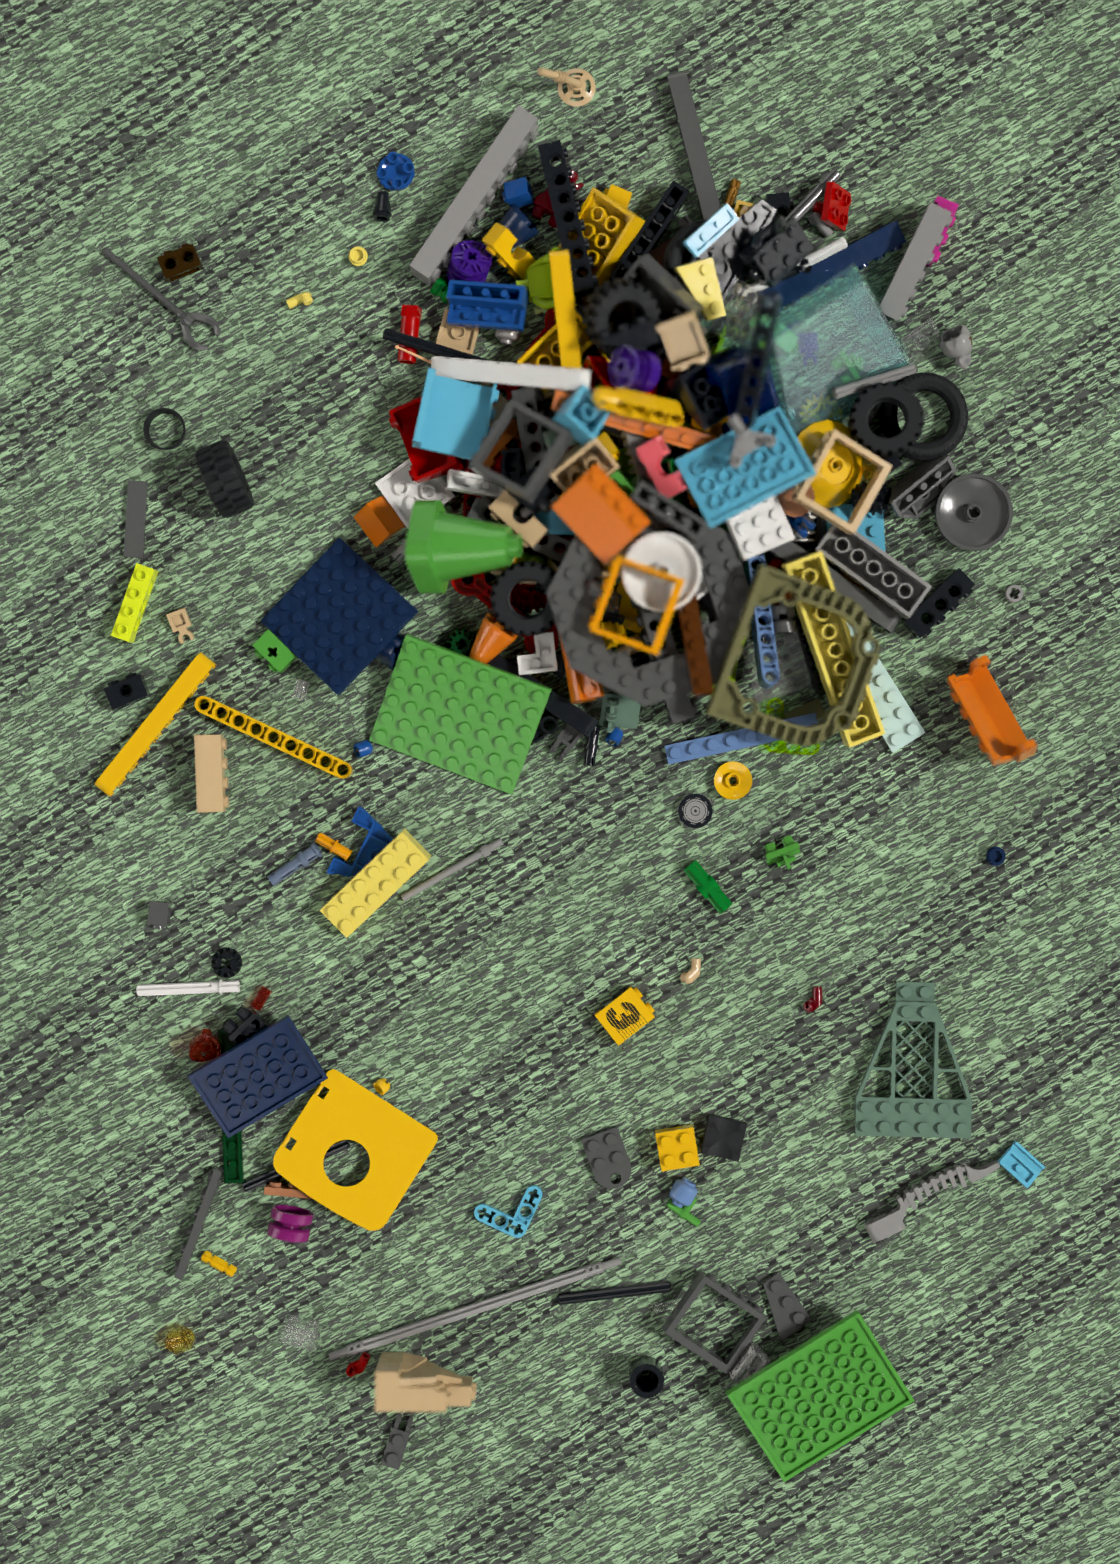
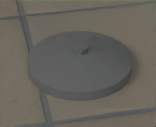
(973, 512)

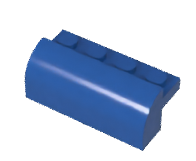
(487, 305)

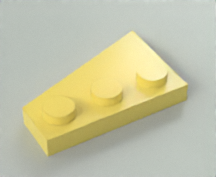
(703, 285)

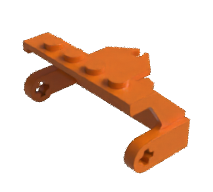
(989, 715)

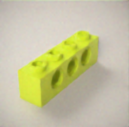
(134, 603)

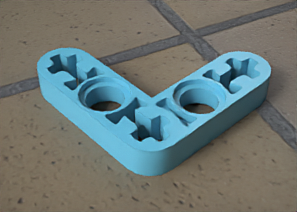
(517, 1219)

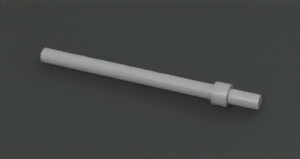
(485, 850)

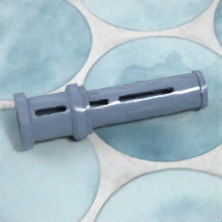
(302, 859)

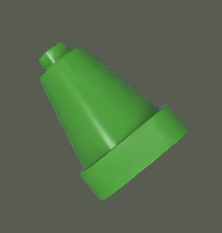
(454, 546)

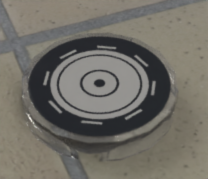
(695, 810)

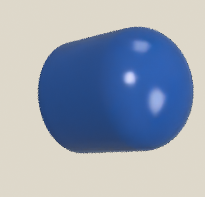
(616, 736)
(364, 748)

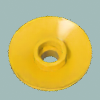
(743, 780)

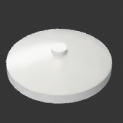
(667, 554)

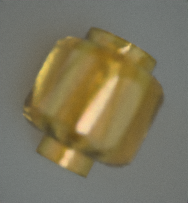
(179, 1340)

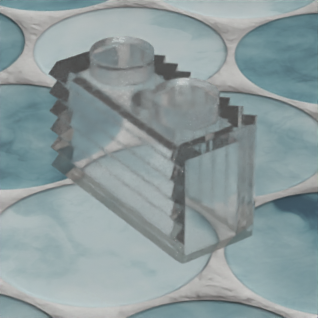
(300, 1333)

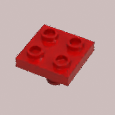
(834, 207)

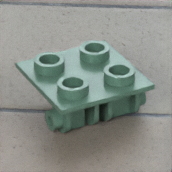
(618, 712)

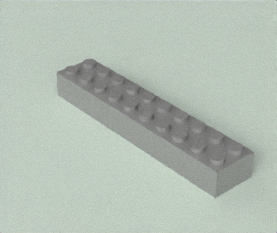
(475, 195)

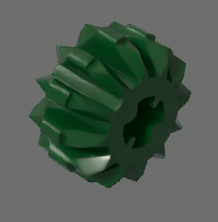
(457, 639)

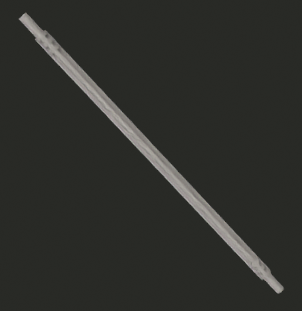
(474, 1308)

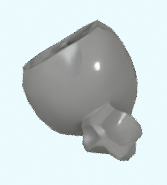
(957, 344)

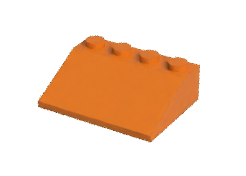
(600, 514)

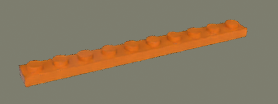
(678, 436)

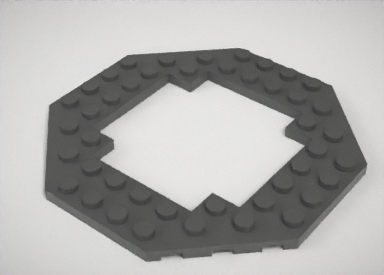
(665, 677)

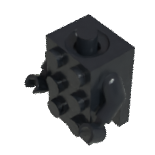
(777, 252)

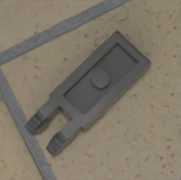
(569, 737)
(396, 1444)

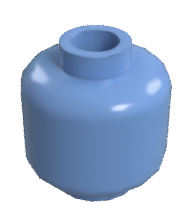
(683, 1192)

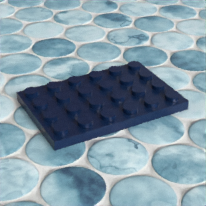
(257, 1076)

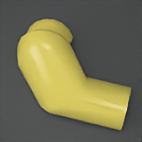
(304, 297)

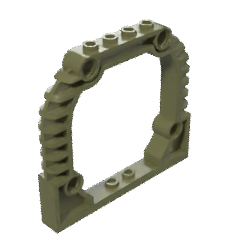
(769, 587)

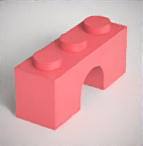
(652, 455)

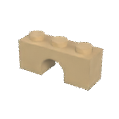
(503, 510)

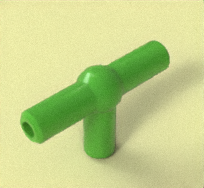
(684, 1212)

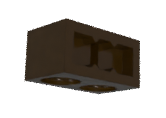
(181, 267)

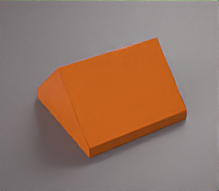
(379, 520)

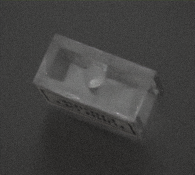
(750, 1361)

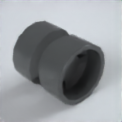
(783, 626)

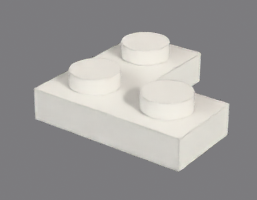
(543, 660)

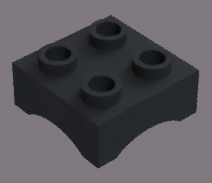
(723, 1137)

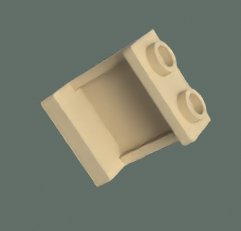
(683, 340)

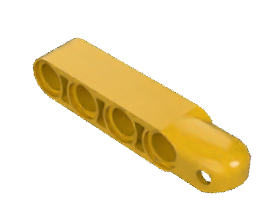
(639, 406)

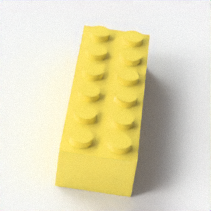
(375, 883)

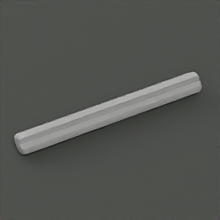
(860, 385)

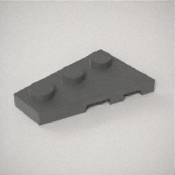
(785, 1307)

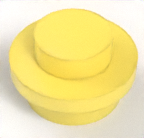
(358, 256)

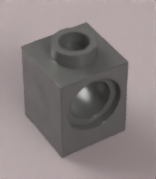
(159, 914)

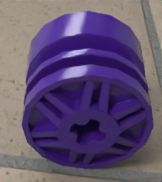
(469, 262)
(634, 369)

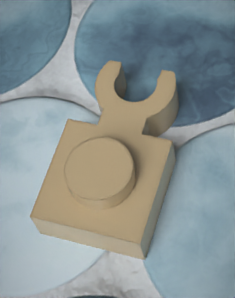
(179, 622)

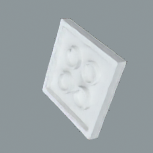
(403, 492)
(760, 529)

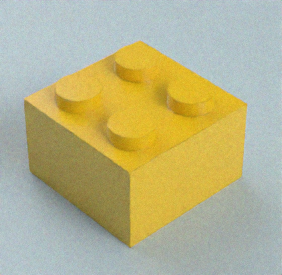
(677, 1147)

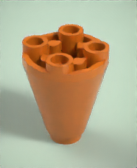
(491, 639)

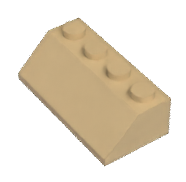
(210, 773)

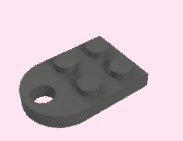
(607, 1156)

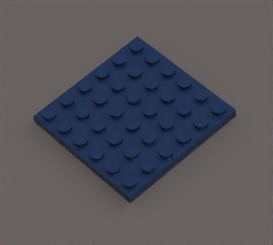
(339, 616)

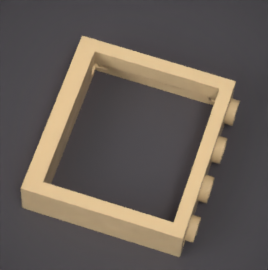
(868, 495)

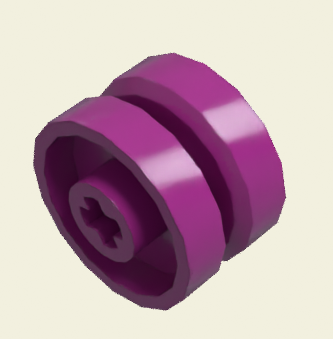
(290, 1223)

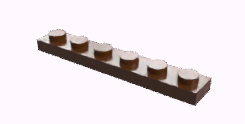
(695, 648)

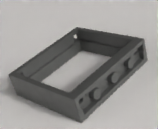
(545, 467)
(725, 1289)

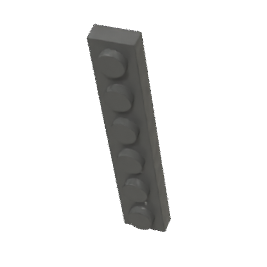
(196, 1228)

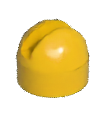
(381, 1086)

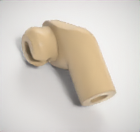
(693, 973)

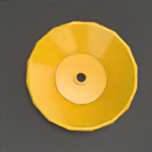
(831, 484)

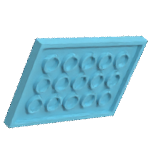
(765, 472)

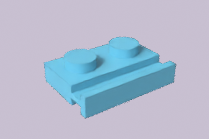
(1021, 1164)

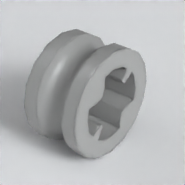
(1008, 591)

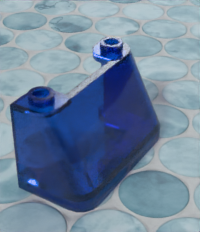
(729, 375)

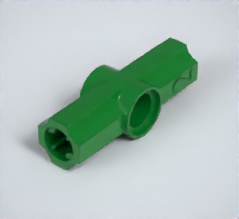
(707, 887)

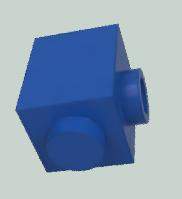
(518, 192)

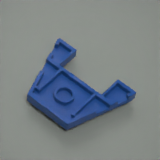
(374, 842)

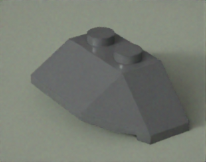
(921, 487)

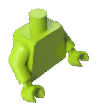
(539, 282)

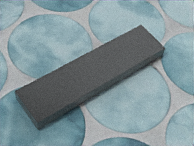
(135, 519)

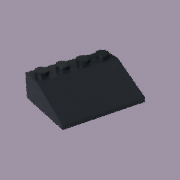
(698, 395)

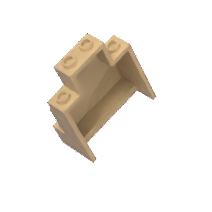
(417, 1385)

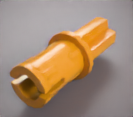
(333, 846)

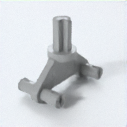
(746, 441)

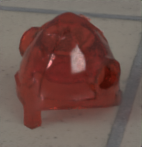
(204, 1043)

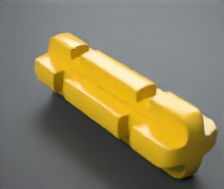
(218, 1263)

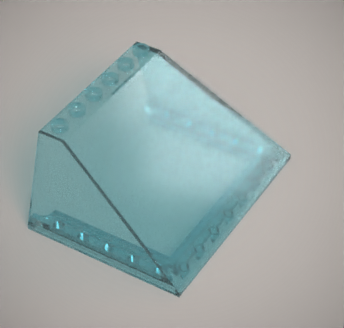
(828, 342)

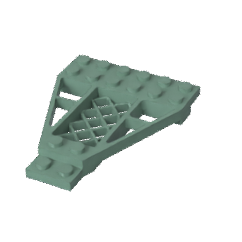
(913, 1115)

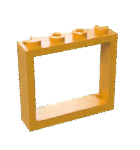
(608, 585)

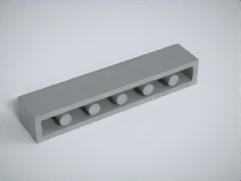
(914, 261)

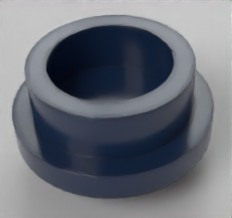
(995, 856)

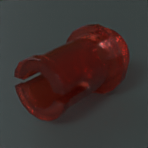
(261, 998)

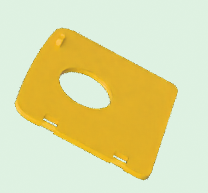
(391, 1138)

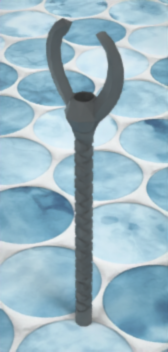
(186, 318)

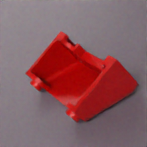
(425, 464)

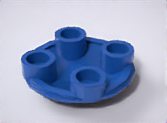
(395, 171)

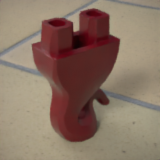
(543, 205)

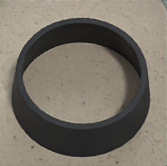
(152, 416)

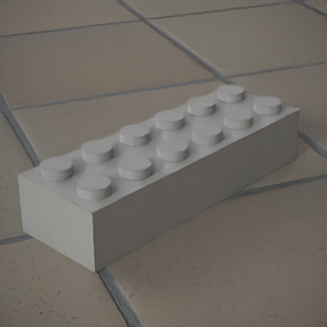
(874, 570)

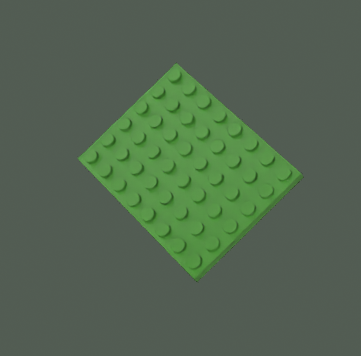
(460, 714)
(820, 1396)

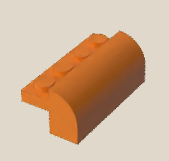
(580, 686)

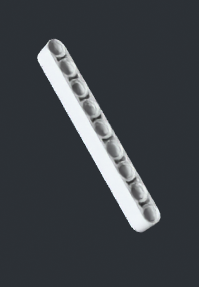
(511, 373)

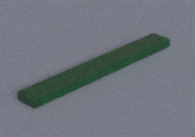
(231, 1146)

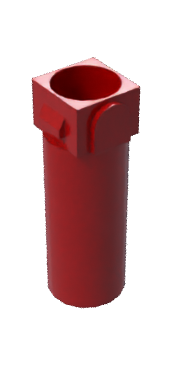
(410, 325)

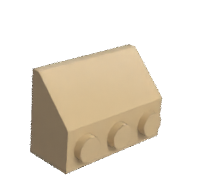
(580, 461)

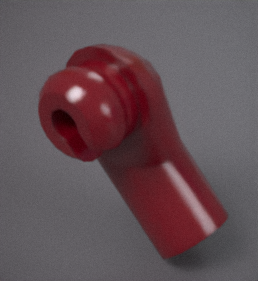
(815, 1001)

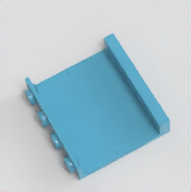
(454, 416)

